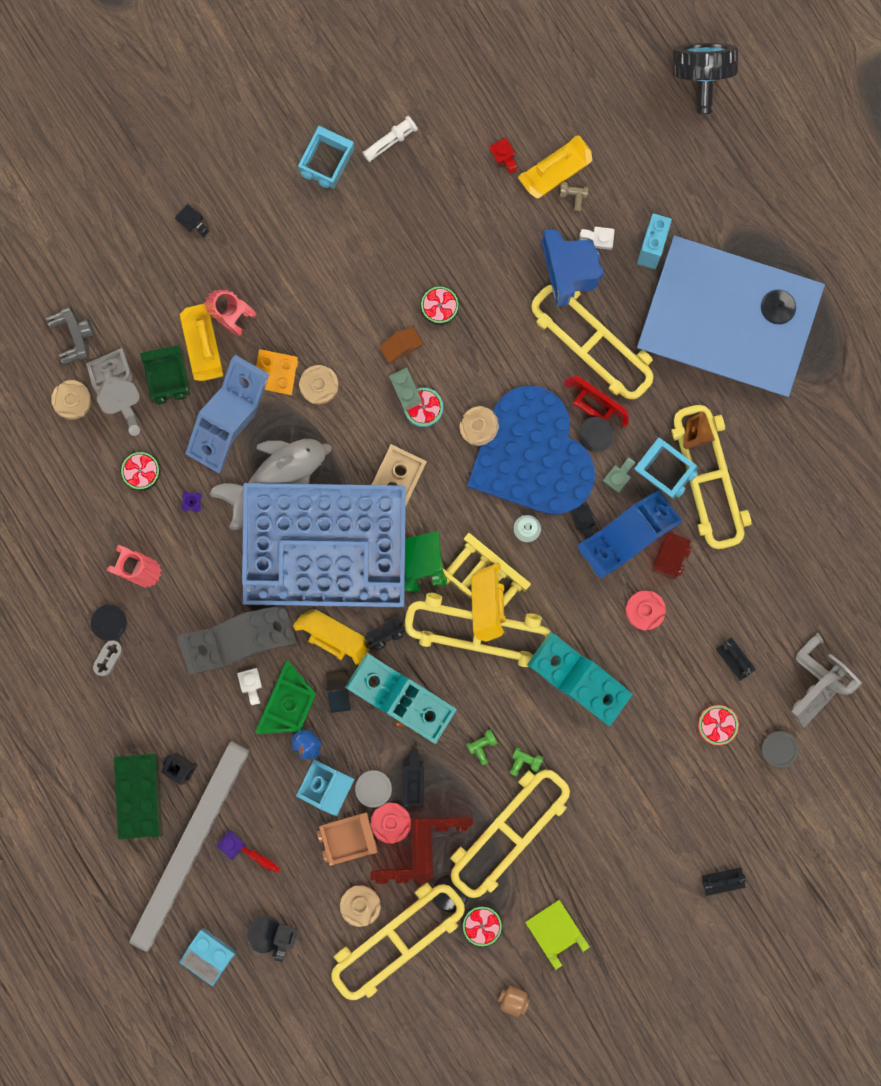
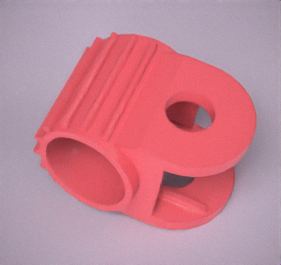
(234, 310)
(145, 572)

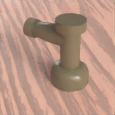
(579, 193)

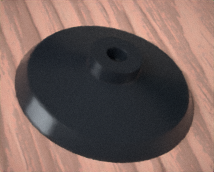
(778, 307)
(596, 434)
(108, 622)
(442, 900)
(261, 934)

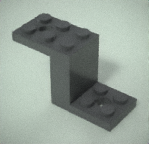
(237, 639)

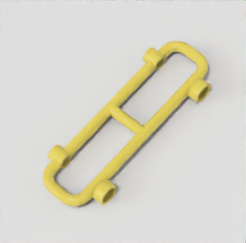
(640, 360)
(742, 518)
(433, 603)
(461, 857)
(345, 957)

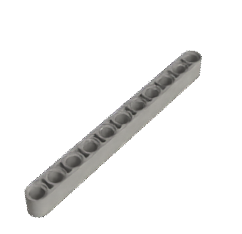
(189, 846)

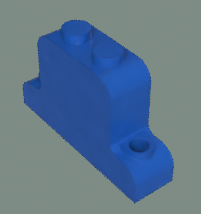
(570, 266)

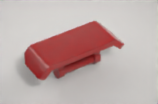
(599, 397)

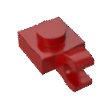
(504, 153)

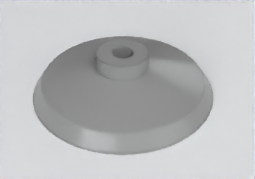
(373, 788)

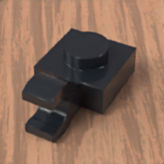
(191, 219)
(583, 519)
(284, 938)

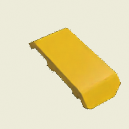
(557, 167)
(201, 343)
(487, 603)
(332, 635)

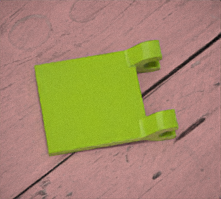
(555, 932)

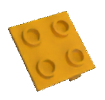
(281, 370)

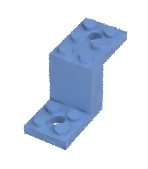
(227, 414)

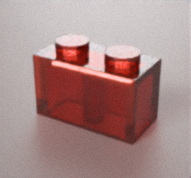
(672, 555)

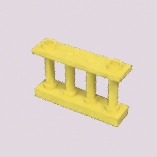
(487, 558)

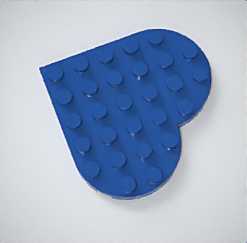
(532, 456)

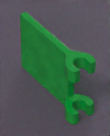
(423, 560)

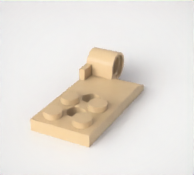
(397, 457)

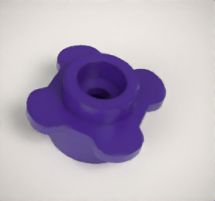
(187, 497)

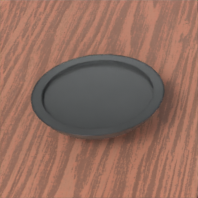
(780, 749)

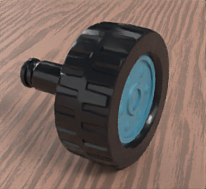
(704, 64)

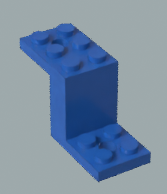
(629, 534)

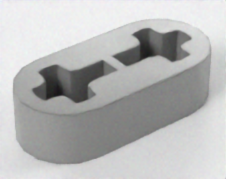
(112, 661)

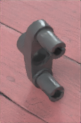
(79, 330)

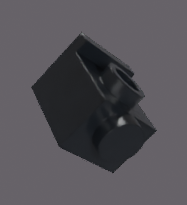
(172, 770)

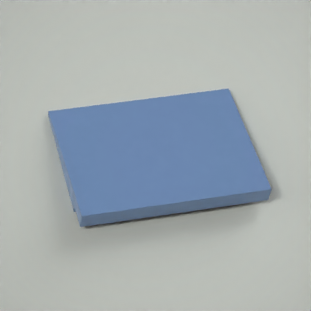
(713, 319)
(323, 545)

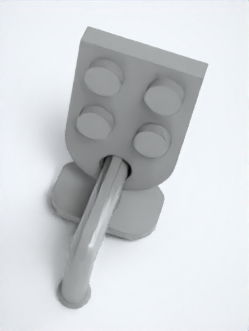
(113, 384)
(825, 689)

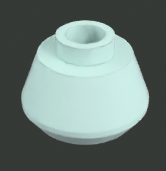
(527, 534)

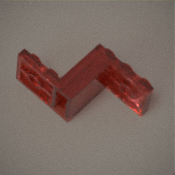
(421, 850)

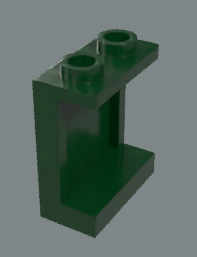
(165, 374)

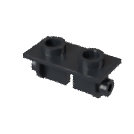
(392, 631)
(735, 659)
(723, 881)

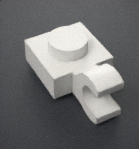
(600, 237)
(250, 683)

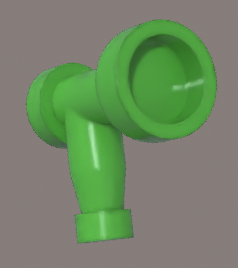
(476, 747)
(521, 757)

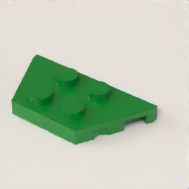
(287, 704)

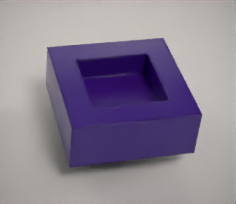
(231, 845)

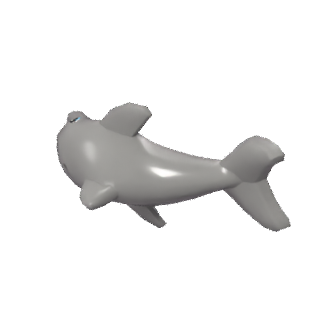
(287, 465)

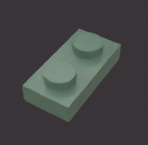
(405, 389)

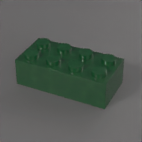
(138, 796)

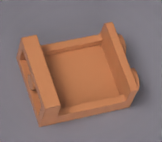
(347, 839)

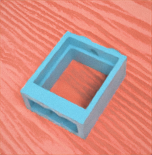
(333, 140)
(654, 241)
(651, 455)

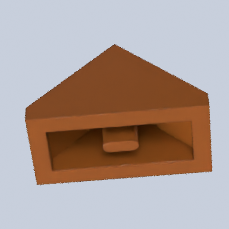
(400, 344)
(697, 432)

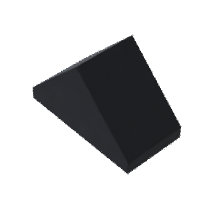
(337, 693)

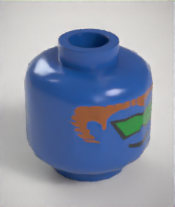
(306, 744)

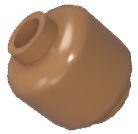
(513, 1001)

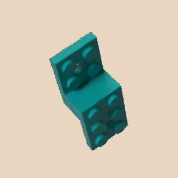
(579, 679)
(401, 698)

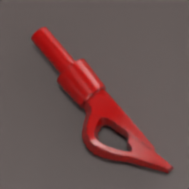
(261, 860)

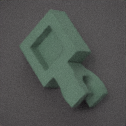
(618, 476)

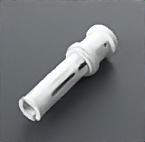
(397, 134)

